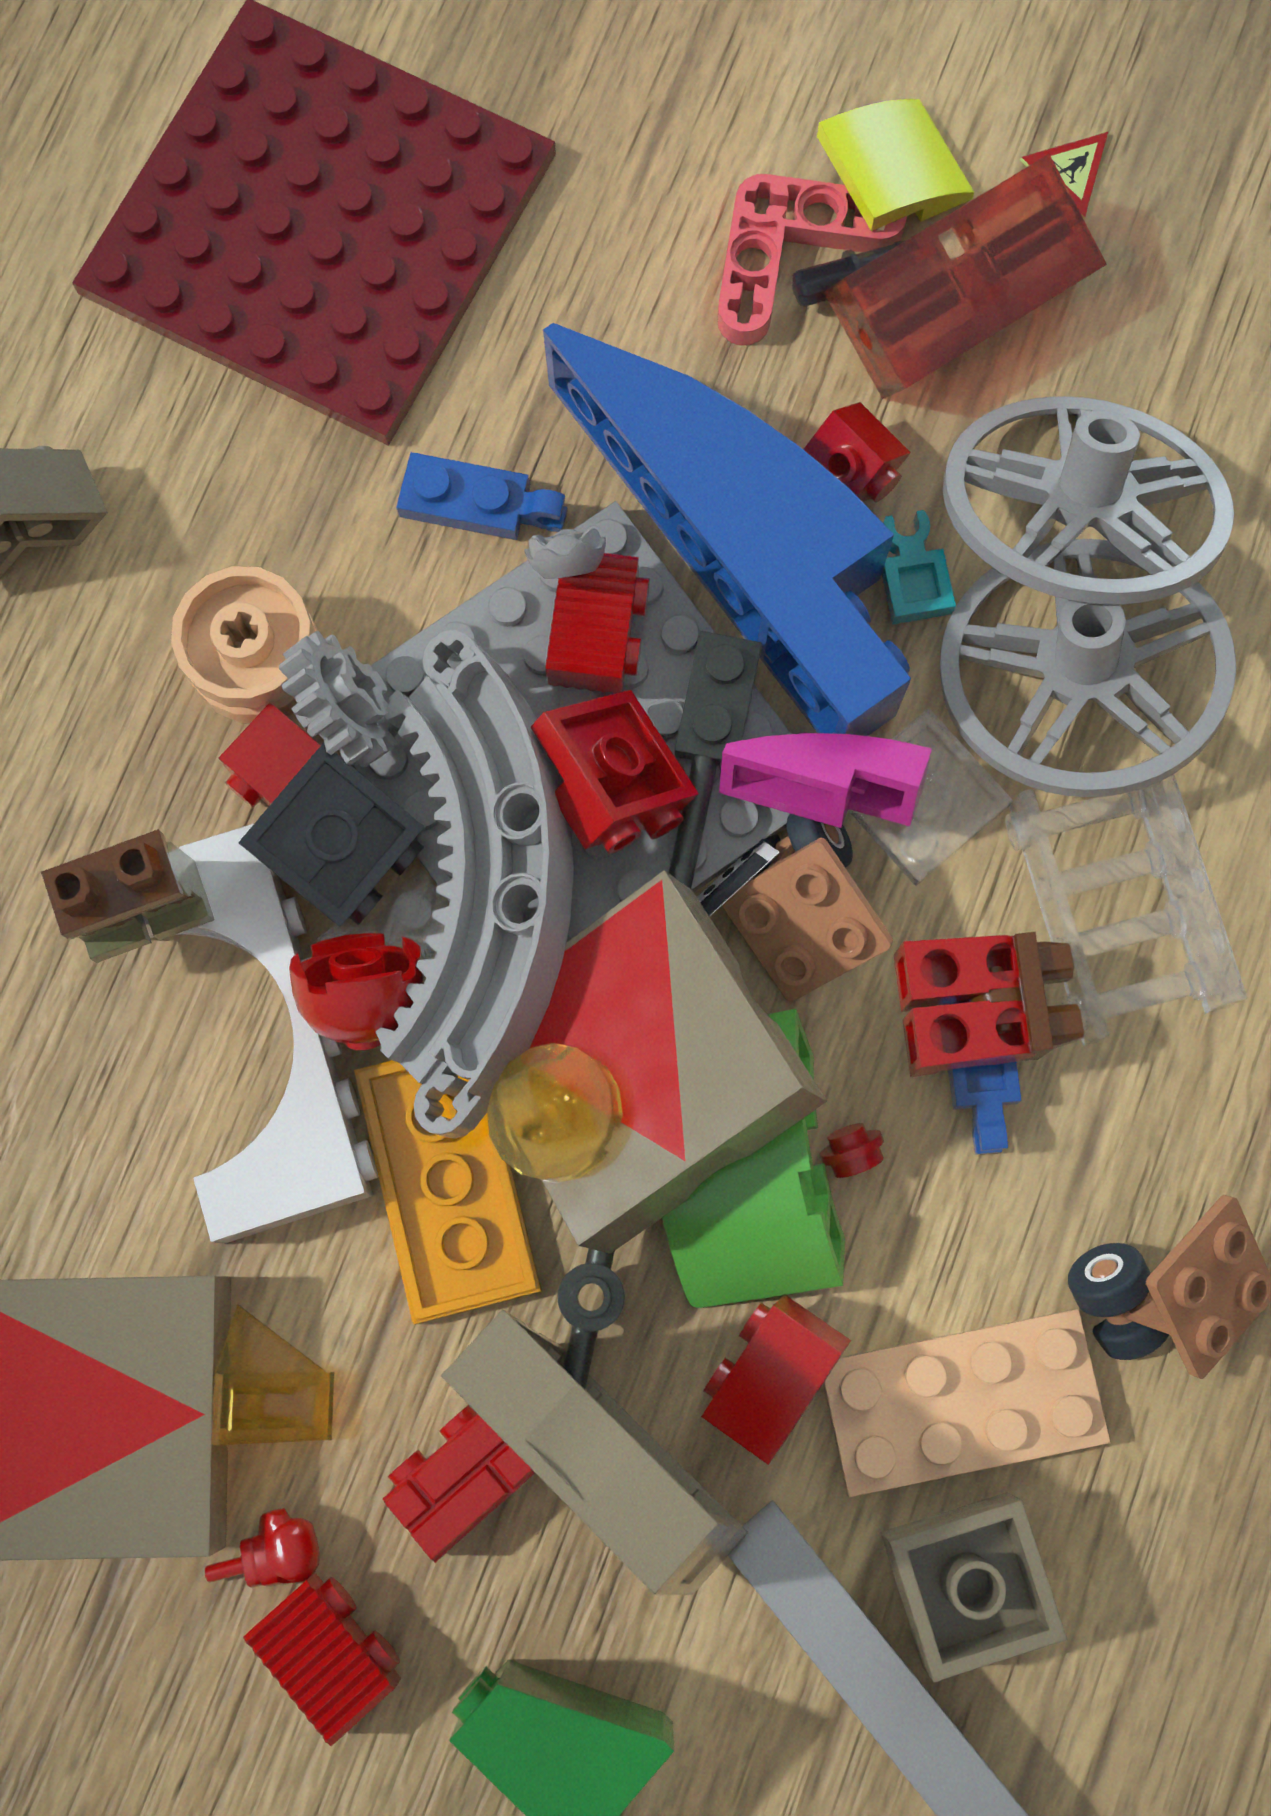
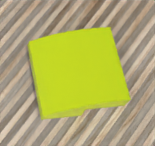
(893, 162)

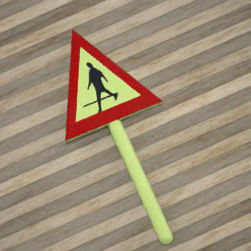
(1077, 165)

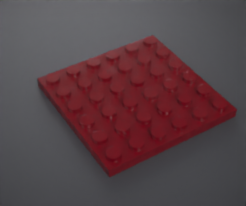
(316, 220)

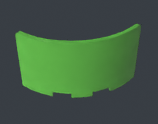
(762, 1220)

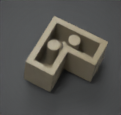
(45, 500)

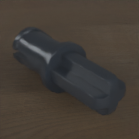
(813, 281)

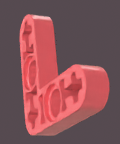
(769, 232)

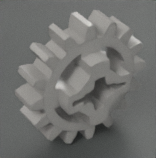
(338, 699)

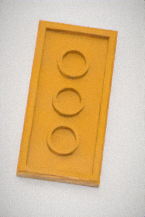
(446, 1203)

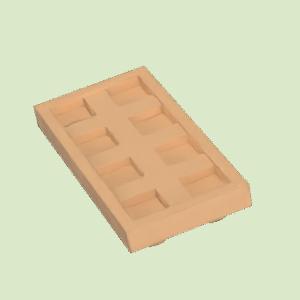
(964, 1403)

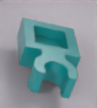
(916, 579)

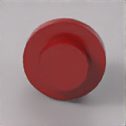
(853, 1150)

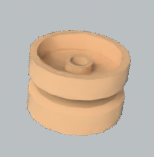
(234, 638)

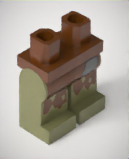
(112, 889)

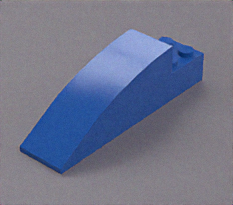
(753, 522)

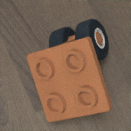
(806, 910)
(1197, 1295)

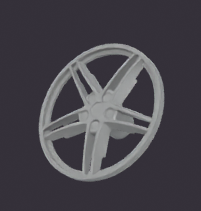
(1085, 488)
(1084, 660)

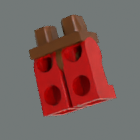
(1006, 997)

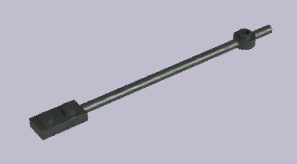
(711, 717)

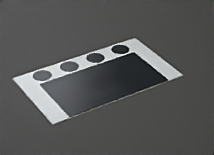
(735, 877)

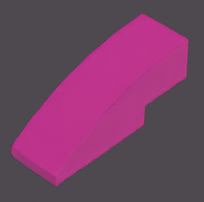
(827, 775)

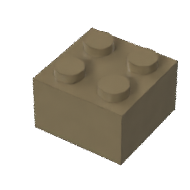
(973, 1586)

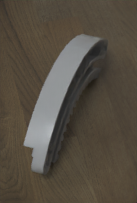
(489, 967)

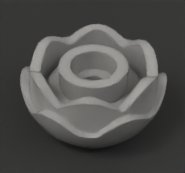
(566, 553)

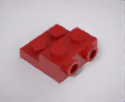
(613, 771)

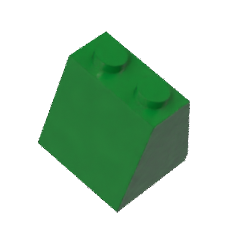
(559, 1742)

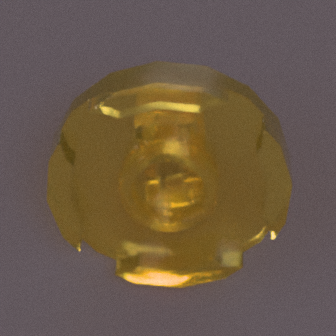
(554, 1112)

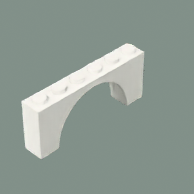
(309, 1149)

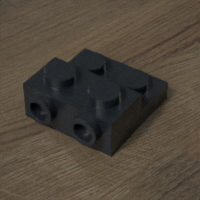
(334, 837)

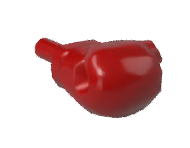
(279, 1554)

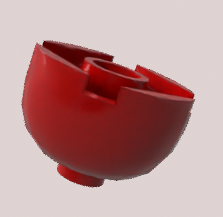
(354, 986)

